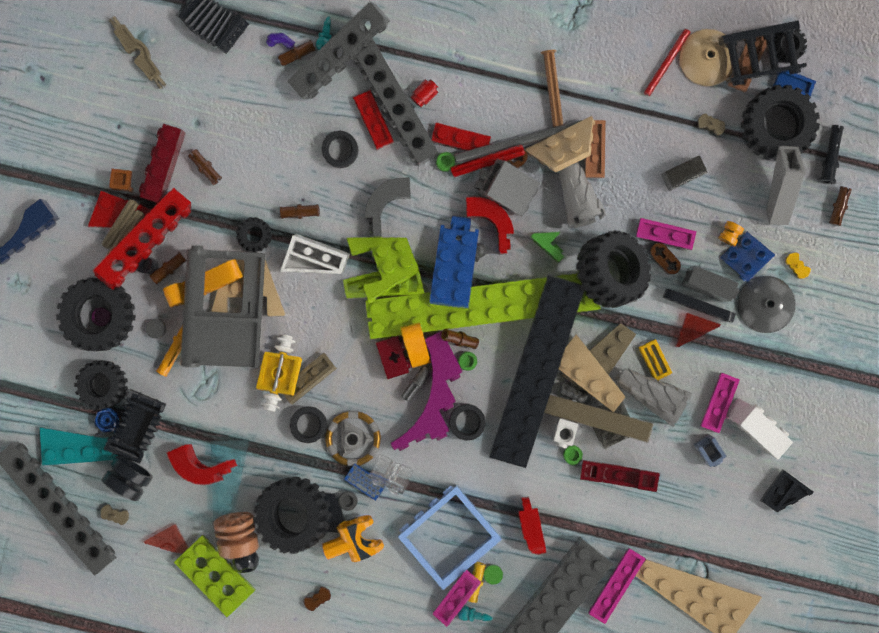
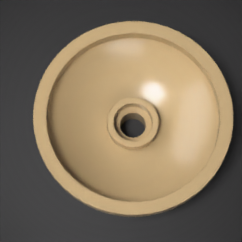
(698, 65)

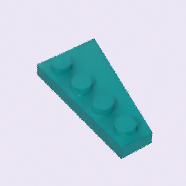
(70, 447)

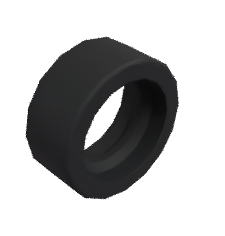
(336, 135)
(294, 420)
(469, 436)

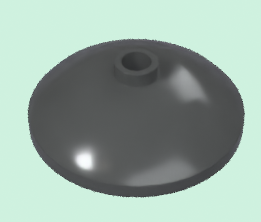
(754, 308)

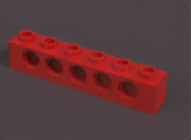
(172, 201)

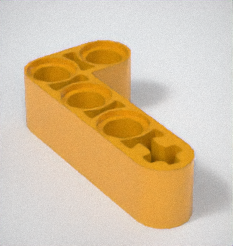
(214, 279)

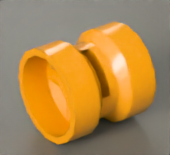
(731, 233)

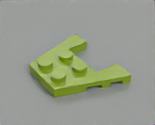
(392, 259)

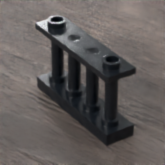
(768, 34)

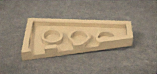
(587, 372)

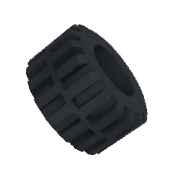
(85, 387)

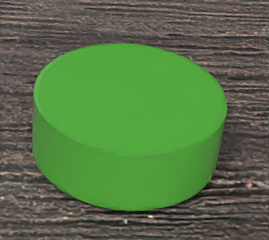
(445, 161)
(467, 361)
(572, 454)
(493, 574)

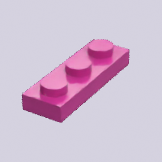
(665, 234)
(719, 402)
(456, 598)

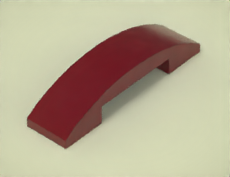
(620, 475)

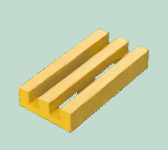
(648, 345)

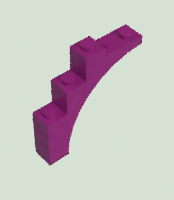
(431, 421)

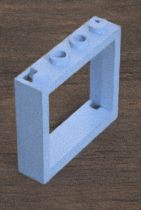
(469, 560)

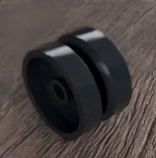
(127, 478)

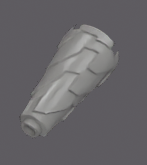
(579, 197)
(659, 397)

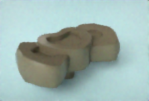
(710, 124)
(114, 515)

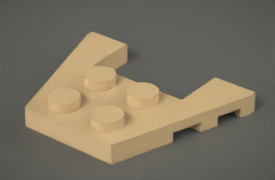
(235, 290)

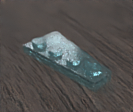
(226, 491)

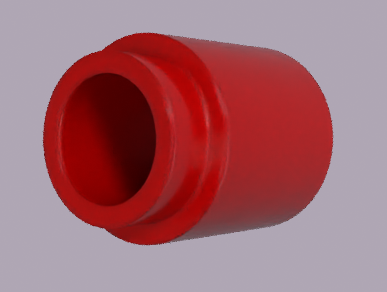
(424, 93)

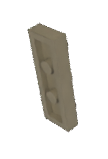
(311, 376)

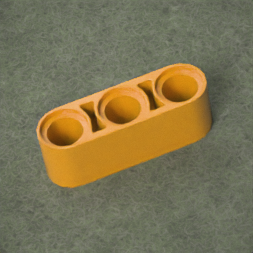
(415, 345)

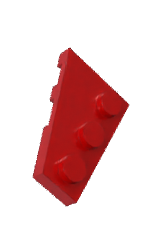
(108, 209)

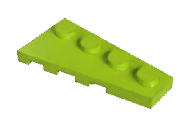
(354, 286)

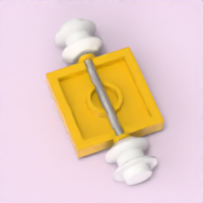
(278, 373)

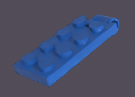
(454, 264)

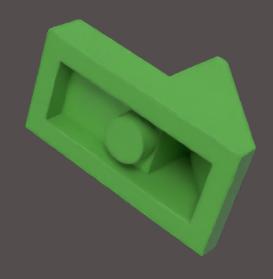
(543, 241)

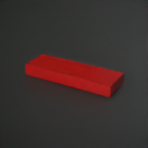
(373, 119)

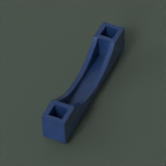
(35, 220)

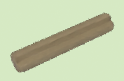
(133, 221)
(120, 223)

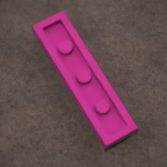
(616, 585)

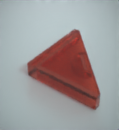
(693, 328)
(169, 540)

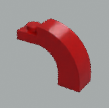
(484, 208)
(192, 470)

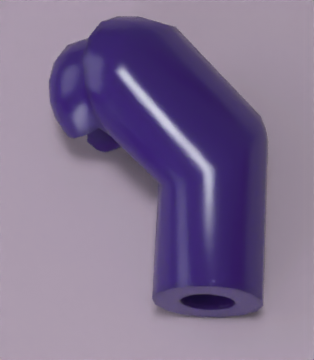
(274, 38)

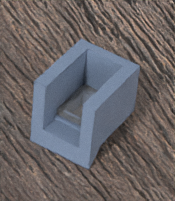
(710, 451)

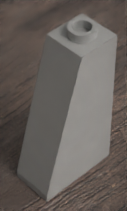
(785, 185)

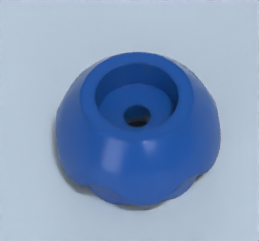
(102, 415)

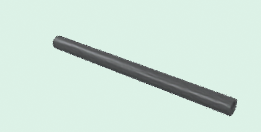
(523, 140)

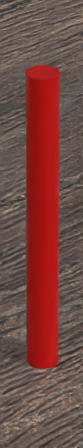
(666, 63)

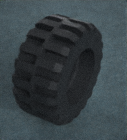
(796, 104)
(595, 274)
(71, 315)
(271, 526)

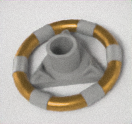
(353, 438)

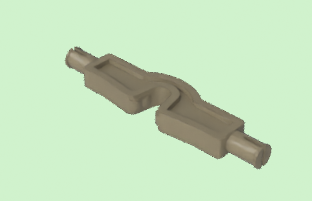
(131, 45)

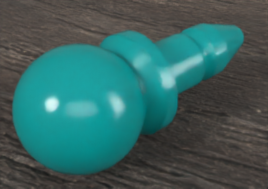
(324, 37)
(467, 613)

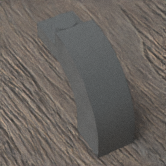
(391, 190)

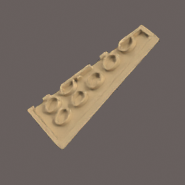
(707, 601)

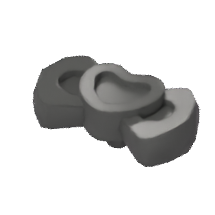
(573, 392)

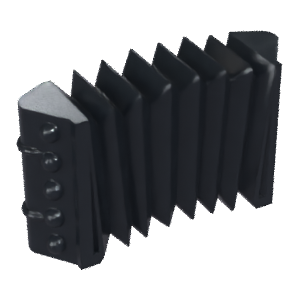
(212, 23)
(137, 426)

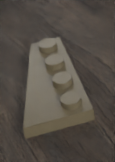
(610, 349)

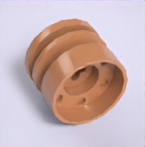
(236, 535)

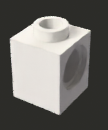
(561, 424)

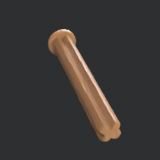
(553, 88)

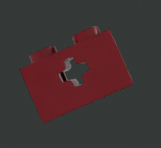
(385, 350)

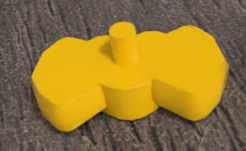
(797, 265)

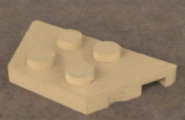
(565, 146)

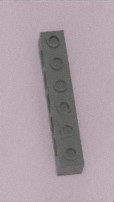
(301, 79)

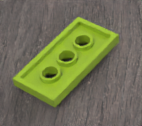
(201, 576)

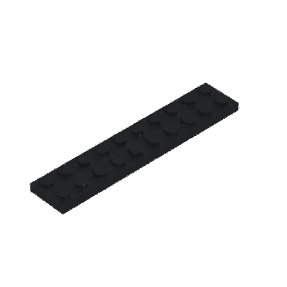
(536, 371)

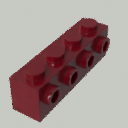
(163, 163)

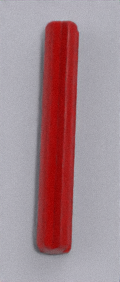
(487, 160)

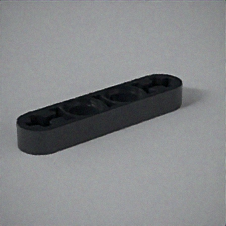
(699, 305)

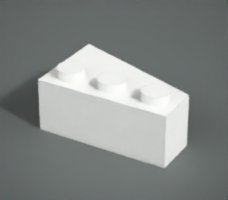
(313, 256)
(759, 427)

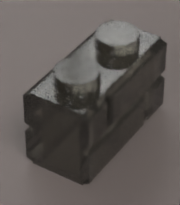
(684, 173)

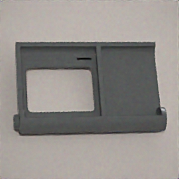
(222, 336)

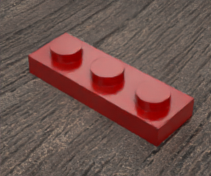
(458, 137)

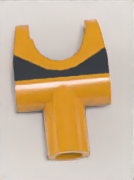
(352, 541)

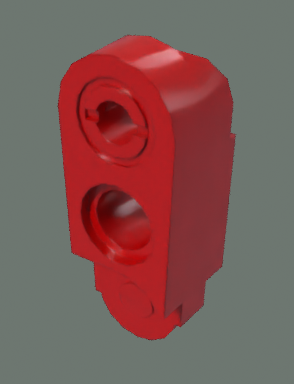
(531, 527)

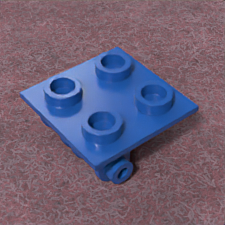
(747, 256)

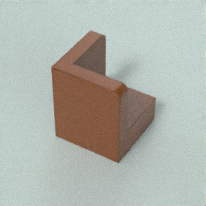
(121, 180)

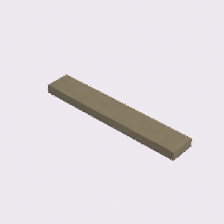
(599, 418)

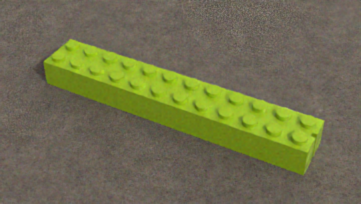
(486, 306)

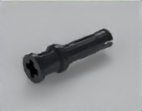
(831, 164)

